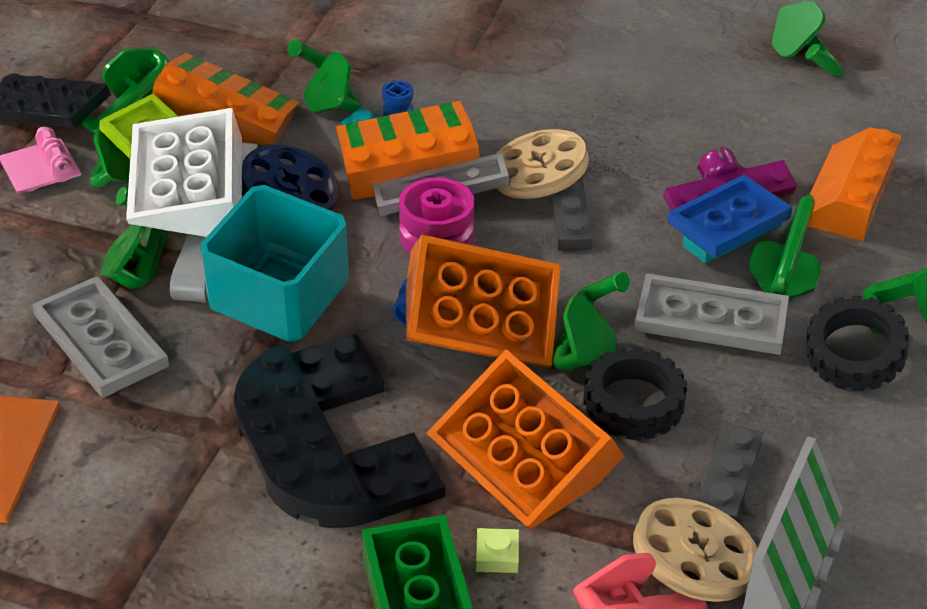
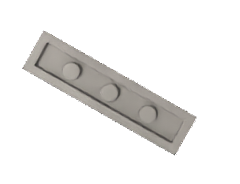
(476, 174)

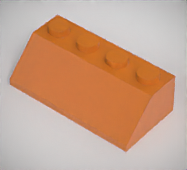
(854, 182)

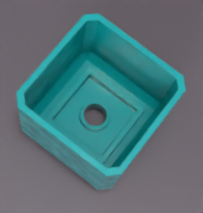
(275, 262)

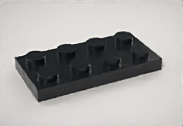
(49, 100)

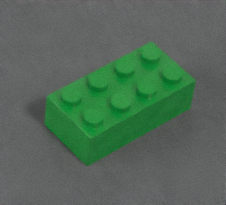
(414, 566)

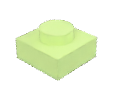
(497, 550)

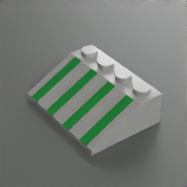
(798, 538)

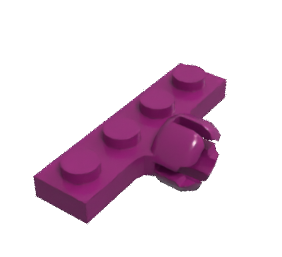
(719, 171)

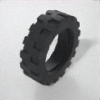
(857, 373)
(635, 420)

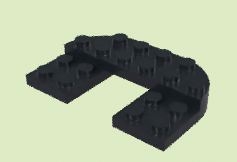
(302, 462)

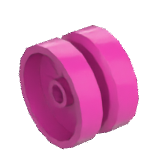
(436, 209)

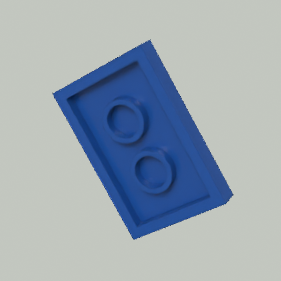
(729, 215)

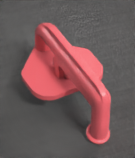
(620, 586)

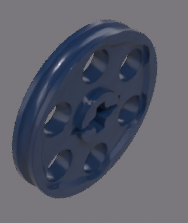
(290, 178)

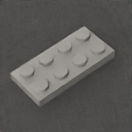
(712, 313)
(100, 336)

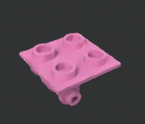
(40, 164)

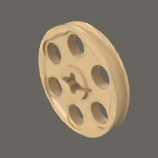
(550, 155)
(696, 548)

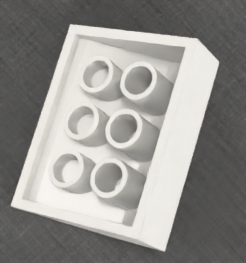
(185, 172)

